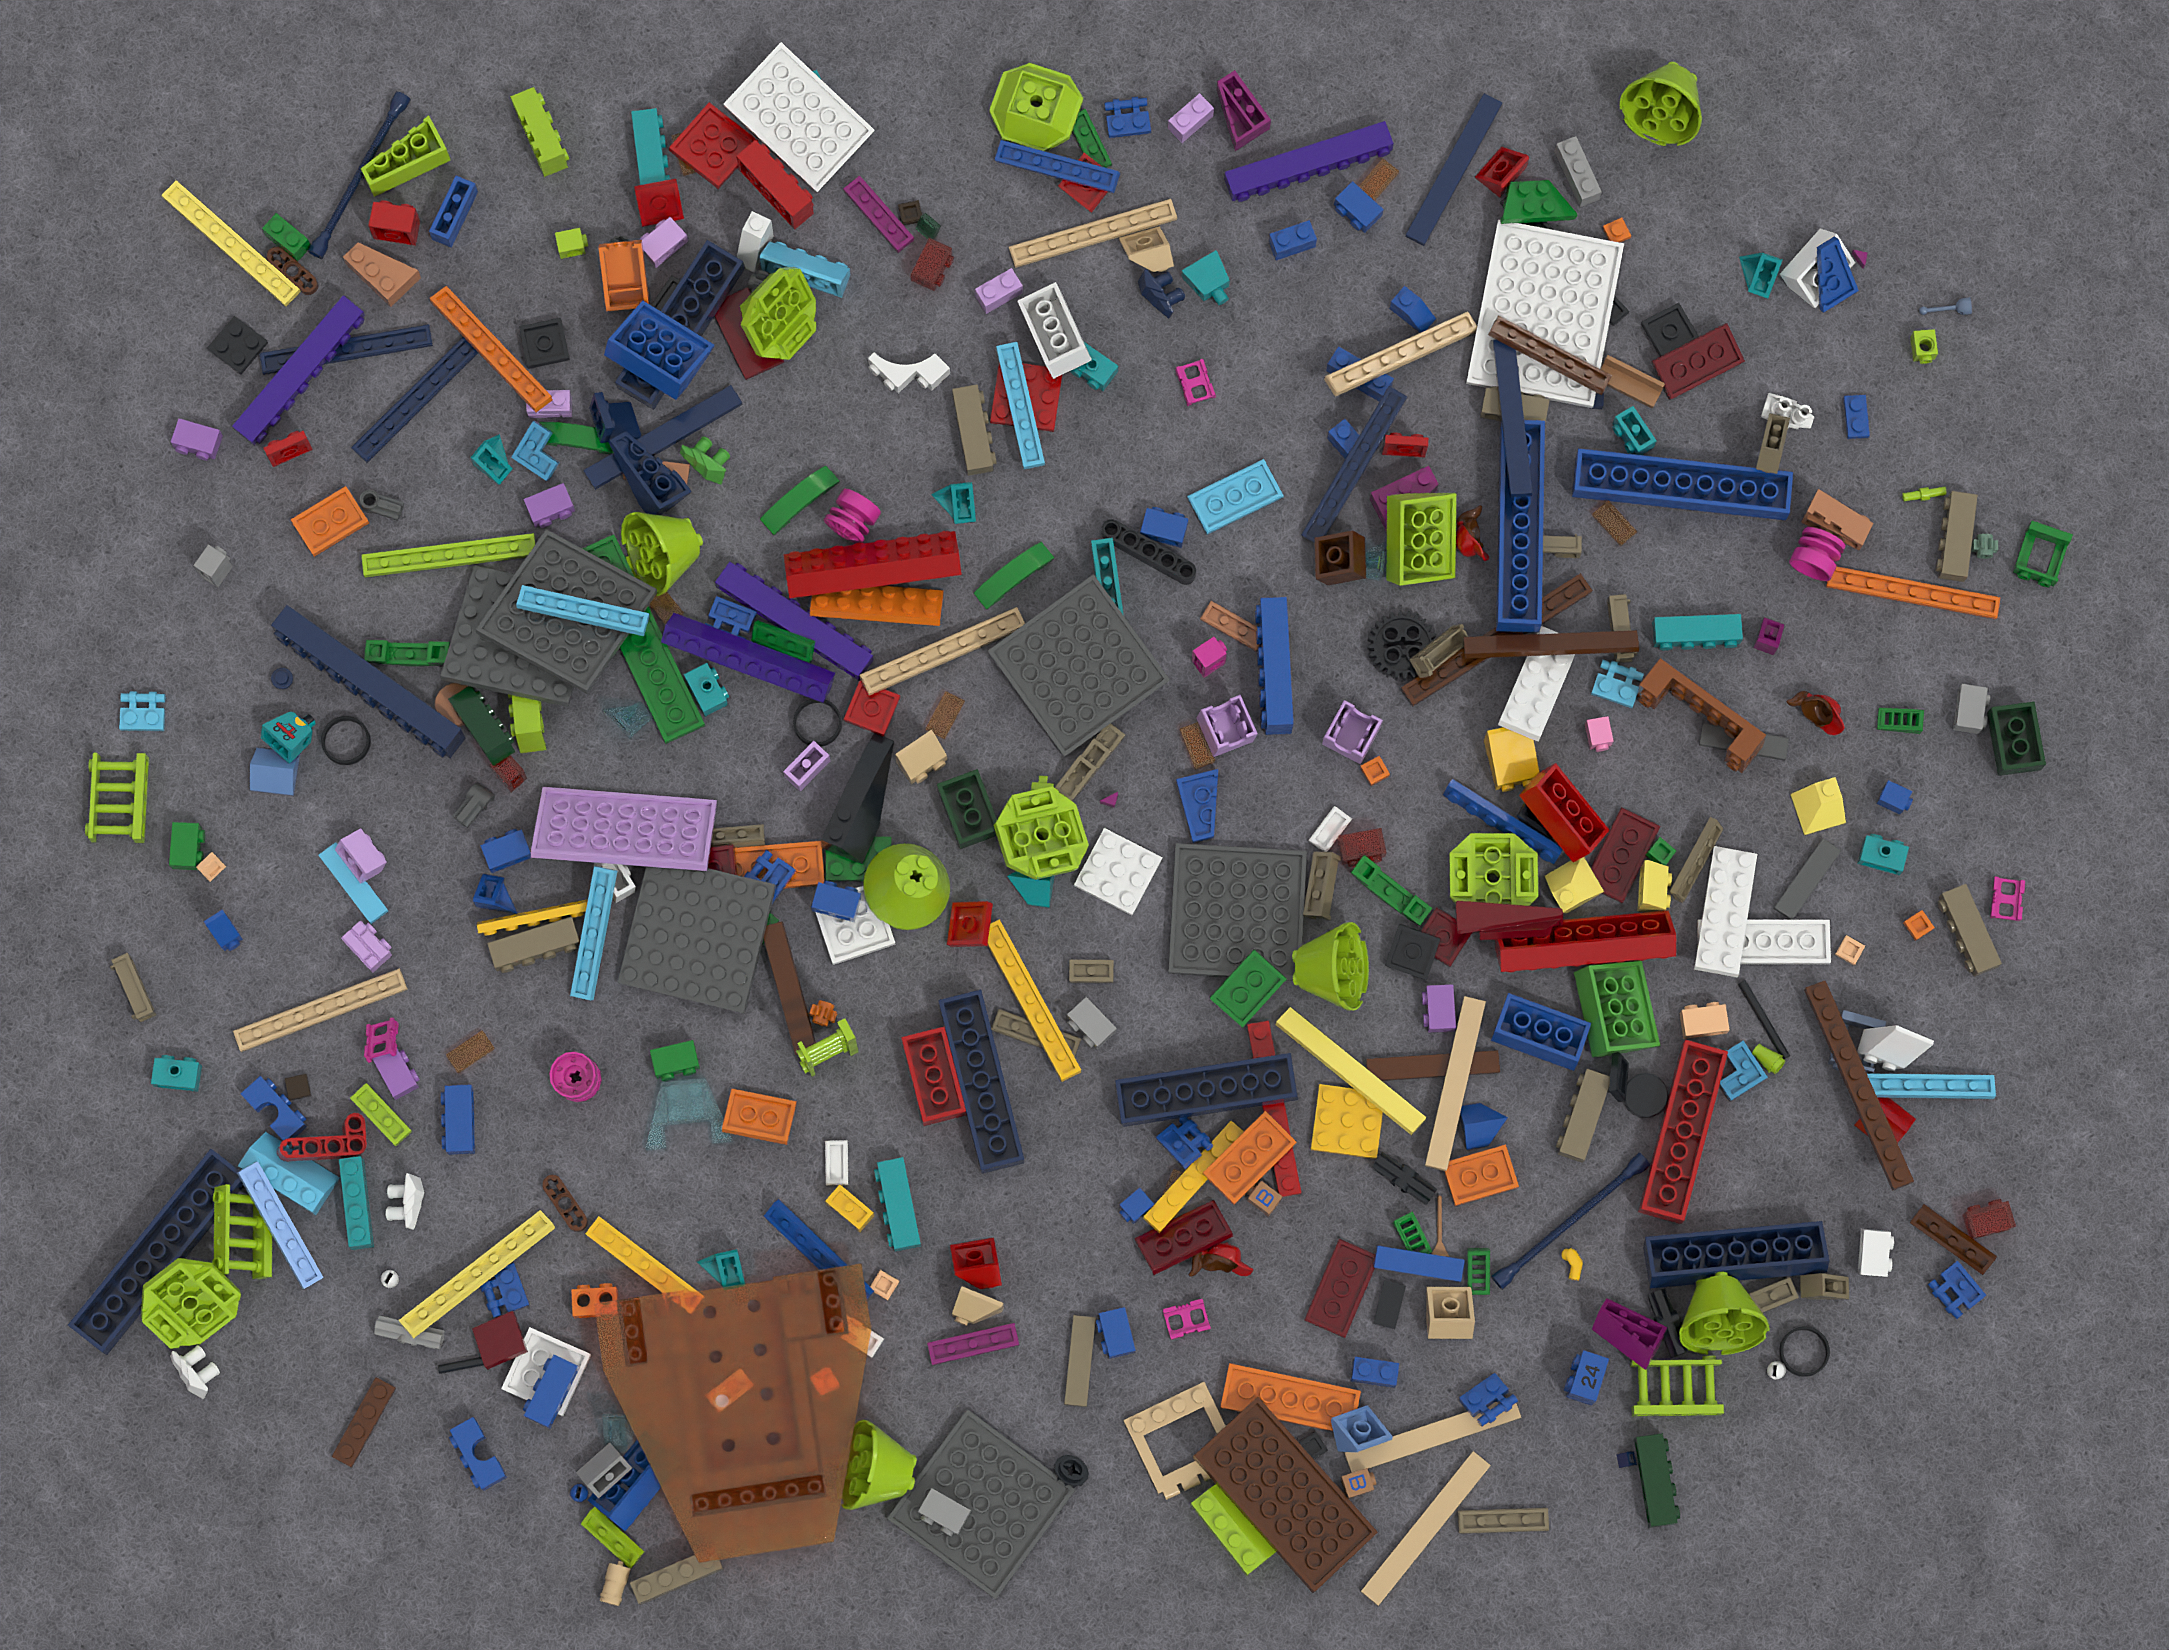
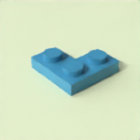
(530, 452)
(1747, 1072)

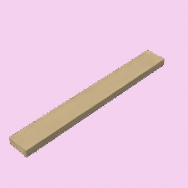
(1092, 233)
(1401, 354)
(942, 651)
(320, 1010)
(1455, 1083)
(1425, 1438)
(1425, 1528)

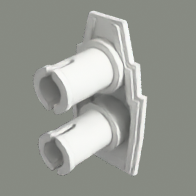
(1779, 405)
(412, 1197)
(194, 1381)

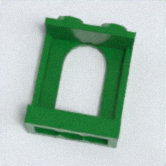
(2058, 537)

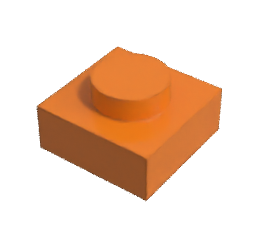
(1617, 231)
(1375, 770)
(1918, 925)

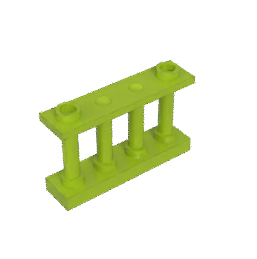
(137, 808)
(825, 1049)
(260, 1244)
(1688, 1406)

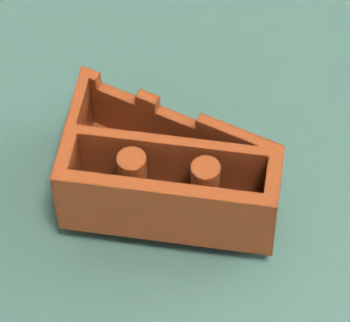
(381, 273)
(1837, 519)

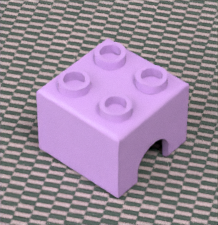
(1227, 726)
(1352, 732)

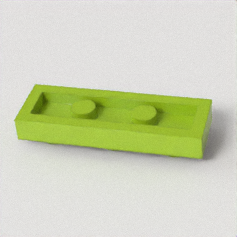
(380, 1114)
(612, 1537)

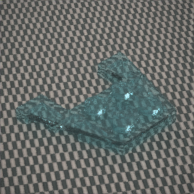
(684, 1104)

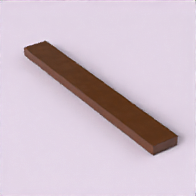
(1551, 644)

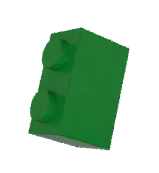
(286, 237)
(186, 845)
(675, 1060)

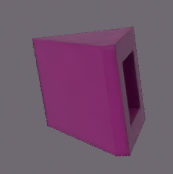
(1860, 257)
(1110, 800)

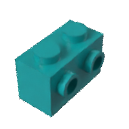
(1633, 432)

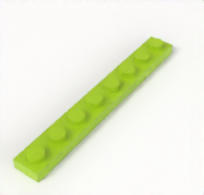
(447, 555)

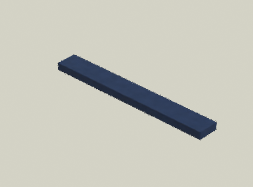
(1454, 169)
(359, 347)
(414, 400)
(1512, 420)
(669, 433)
(1355, 464)

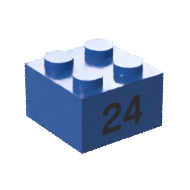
(1586, 1378)

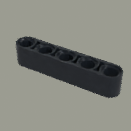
(1154, 560)

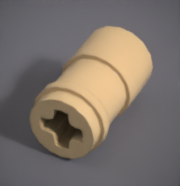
(614, 1584)

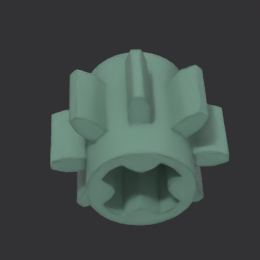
(1984, 546)

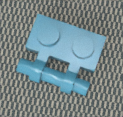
(1614, 689)
(142, 718)

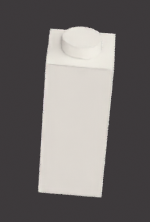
(753, 240)

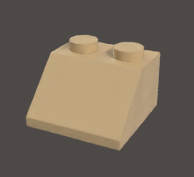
(921, 757)
(1449, 1313)

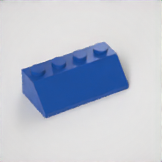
(1541, 1032)
(632, 1492)

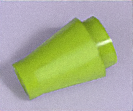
(1769, 1059)

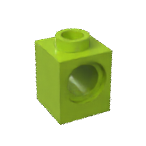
(571, 243)
(1927, 338)

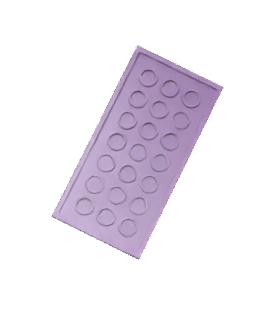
(624, 828)

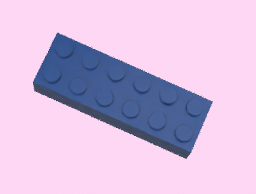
(1275, 662)

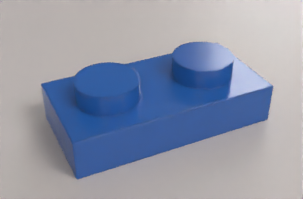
(1856, 416)

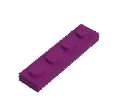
(878, 214)
(973, 1344)

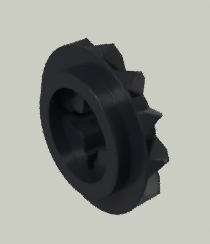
(1079, 1469)

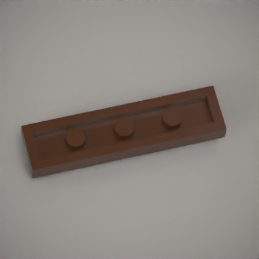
(1953, 1239)
(363, 1422)

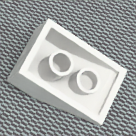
(1892, 1046)

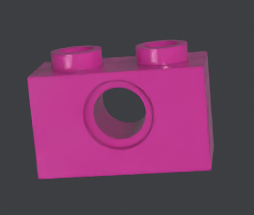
(1209, 656)

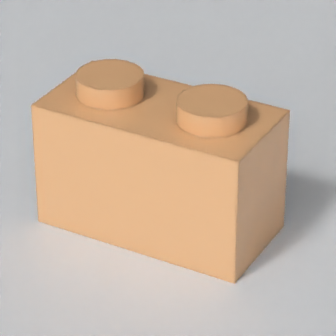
(1704, 1020)

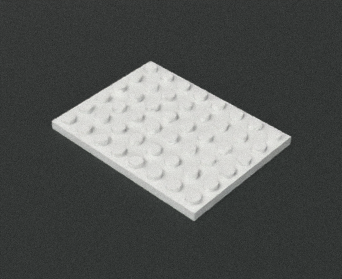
(1557, 290)

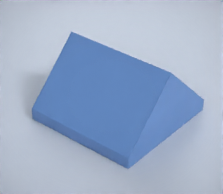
(272, 773)
(1358, 1430)

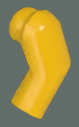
(1575, 1261)

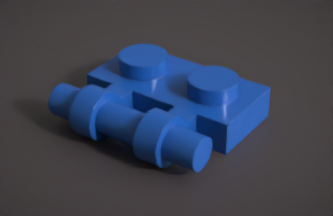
(1130, 123)
(731, 614)
(778, 872)
(1179, 1146)
(1963, 1287)
(510, 1288)
(1484, 1395)

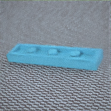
(361, 893)

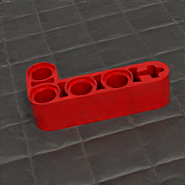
(322, 1152)

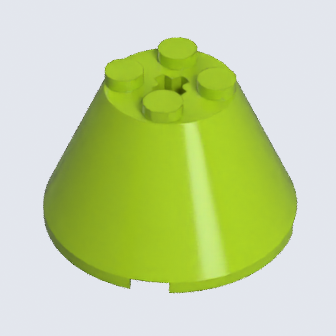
(1663, 105)
(659, 548)
(906, 886)
(1334, 966)
(1722, 1318)
(876, 1468)

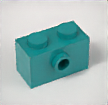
(1098, 371)
(706, 689)
(1883, 854)
(176, 1073)

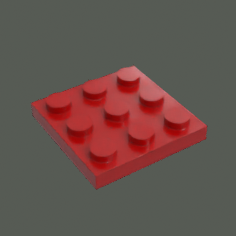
(712, 145)
(1043, 393)

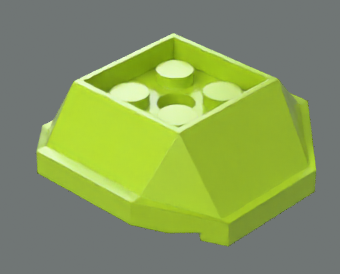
(1030, 125)
(779, 314)
(1055, 819)
(1496, 854)
(185, 1320)

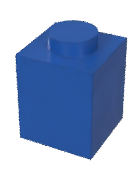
(1895, 797)
(1135, 1206)

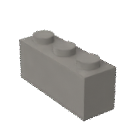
(1577, 171)

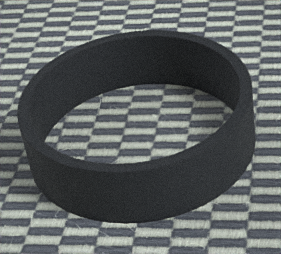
(811, 701)
(332, 723)
(1823, 1338)

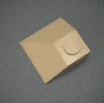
(1148, 249)
(974, 1307)

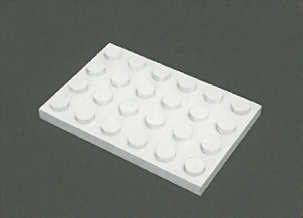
(798, 117)

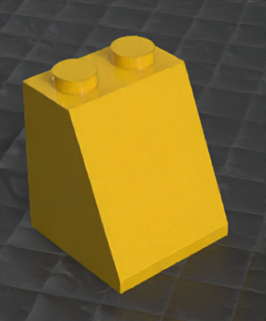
(1510, 758)

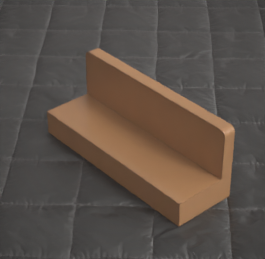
(1632, 382)

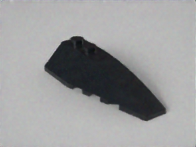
(861, 803)

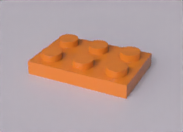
(329, 521)
(759, 1116)
(1480, 1175)

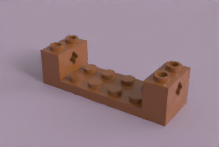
(1665, 678)

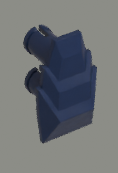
(1152, 290)

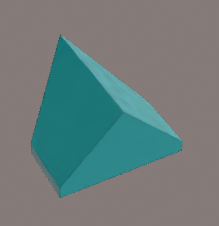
(1760, 272)
(492, 460)
(957, 501)
(1033, 891)
(724, 1268)

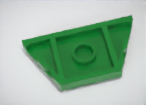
(1535, 203)

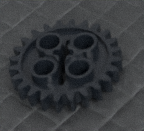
(1400, 626)

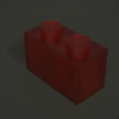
(932, 264)
(509, 773)
(1357, 844)
(1989, 1219)

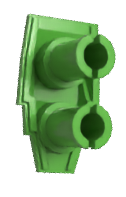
(708, 467)

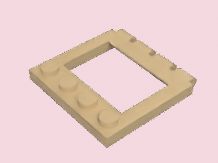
(1161, 1415)

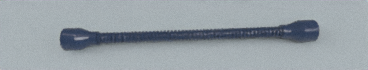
(397, 105)
(1505, 1275)

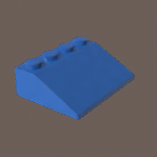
(658, 349)

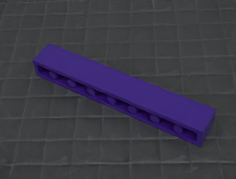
(1308, 161)
(299, 370)
(789, 616)
(748, 657)

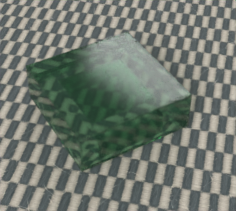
(928, 226)

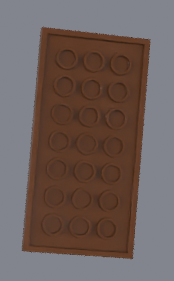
(1285, 1494)

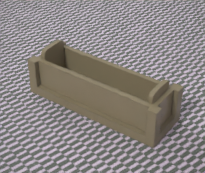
(1563, 544)
(1620, 622)
(1439, 650)
(1321, 885)
(133, 987)

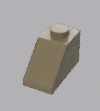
(1824, 1286)

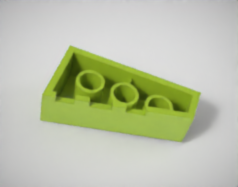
(539, 131)
(406, 159)
(527, 724)

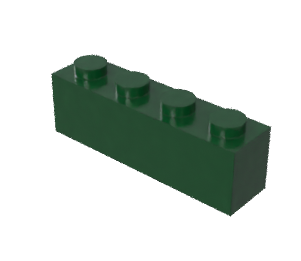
(481, 724)
(1656, 1481)

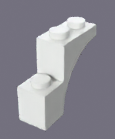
(897, 377)

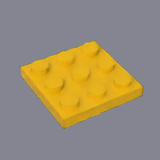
(1346, 1123)

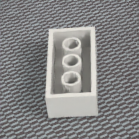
(1054, 330)

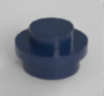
(282, 678)

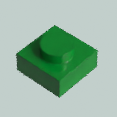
(1660, 852)

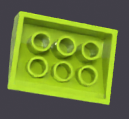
(1421, 537)
(1232, 1529)

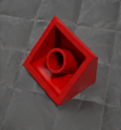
(1502, 169)
(1897, 1117)

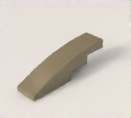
(1090, 762)

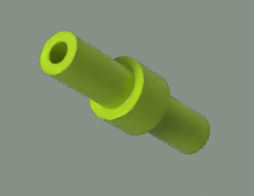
(1924, 494)

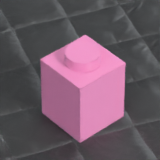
(1599, 733)

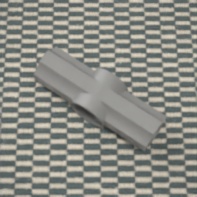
(392, 1329)

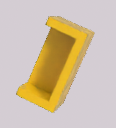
(850, 1208)

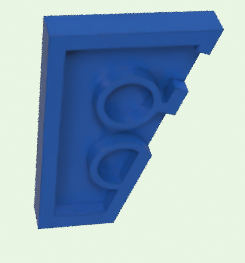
(1834, 275)
(1199, 803)

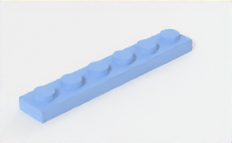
(280, 1225)

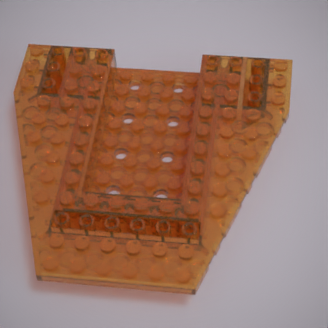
(668, 1388)

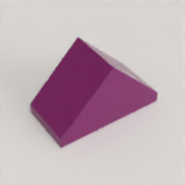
(1769, 636)

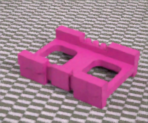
(1188, 384)
(2015, 900)
(388, 1038)
(1184, 1312)

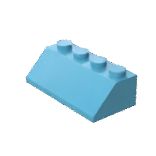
(817, 270)
(299, 1181)

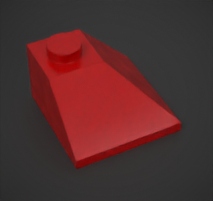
(977, 1263)

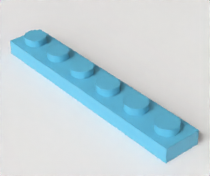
(1020, 405)
(582, 610)
(593, 933)
(1933, 1086)

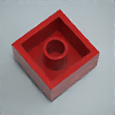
(394, 223)

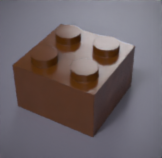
(1340, 558)

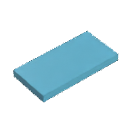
(1235, 496)

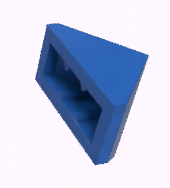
(493, 895)
(1480, 1125)

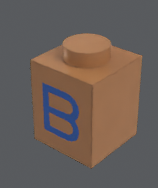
(1264, 1198)
(1358, 1483)

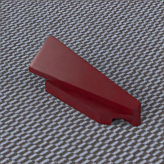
(1506, 920)

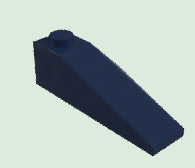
(651, 482)

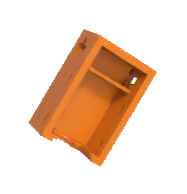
(623, 274)

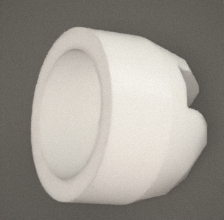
(393, 1280)
(1780, 1371)

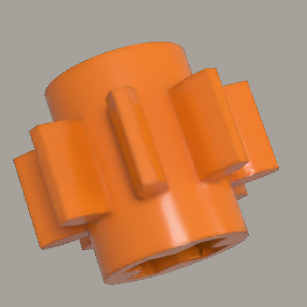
(823, 1013)

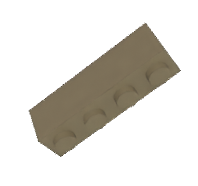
(973, 430)
(1957, 537)
(1969, 929)
(534, 944)
(1584, 1115)
(673, 1578)

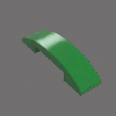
(576, 436)
(798, 498)
(1013, 574)
(406, 653)
(1390, 891)

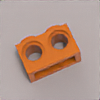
(595, 1297)

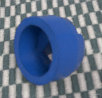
(583, 1494)

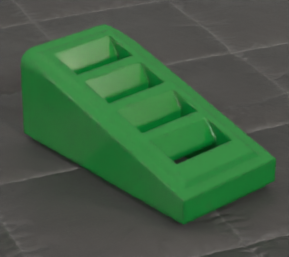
(1908, 728)
(1419, 1233)
(1478, 1252)

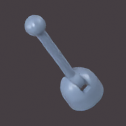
(1963, 307)

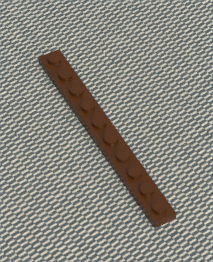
(1457, 665)
(1858, 1085)

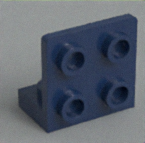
(613, 418)

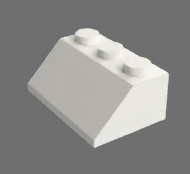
(1802, 271)

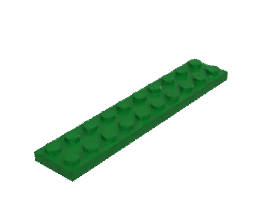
(654, 664)

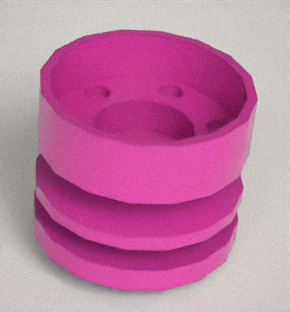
(853, 513)
(1817, 554)
(572, 1064)

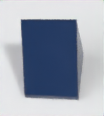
(1598, 402)
(1625, 1459)

